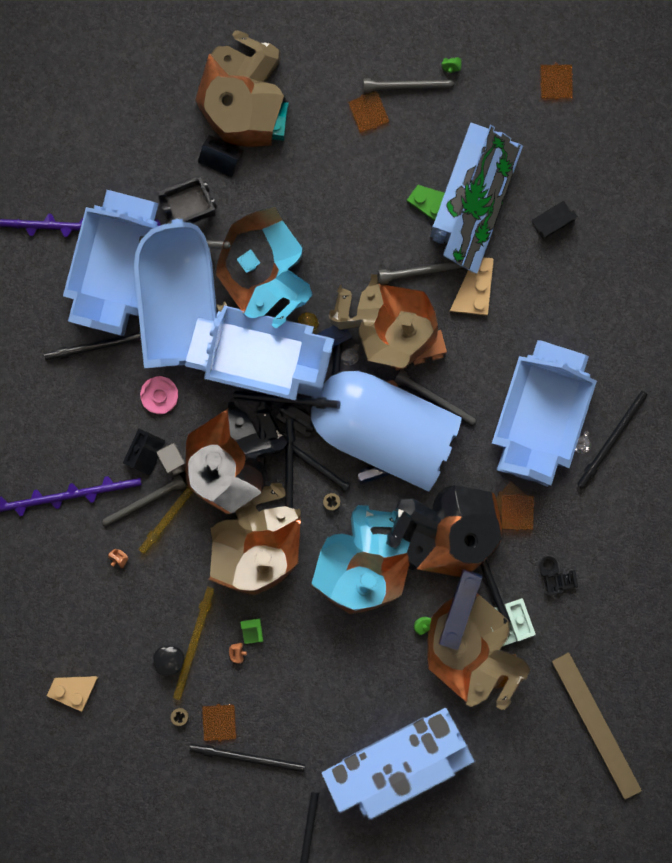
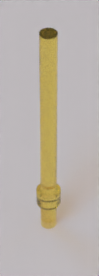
(153, 535)
(204, 606)

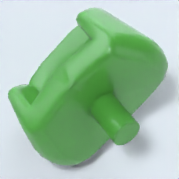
(451, 65)
(422, 625)

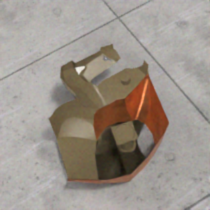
(237, 97)
(392, 322)
(258, 546)
(478, 661)

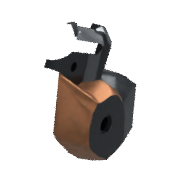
(453, 534)

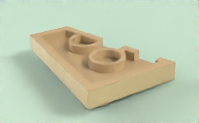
(475, 291)

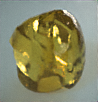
(309, 319)

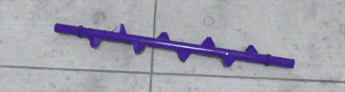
(48, 223)
(72, 492)

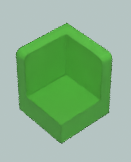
(252, 631)

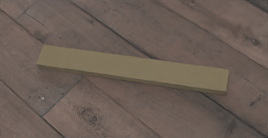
(596, 725)

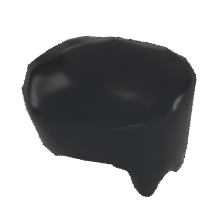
(168, 660)

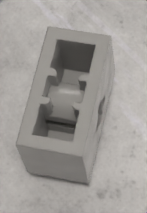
(172, 459)

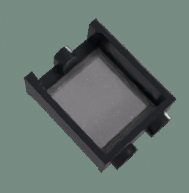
(187, 201)

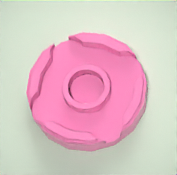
(159, 395)

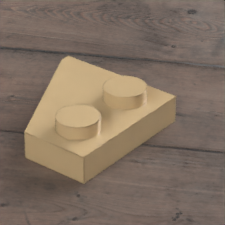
(72, 690)

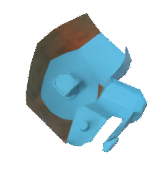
(282, 282)
(362, 569)

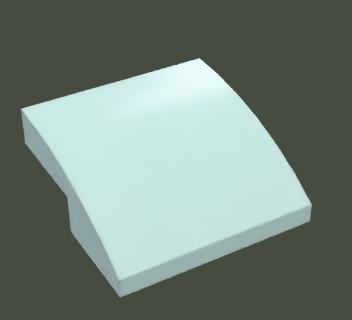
(520, 624)

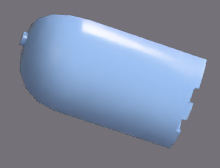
(172, 291)
(386, 427)

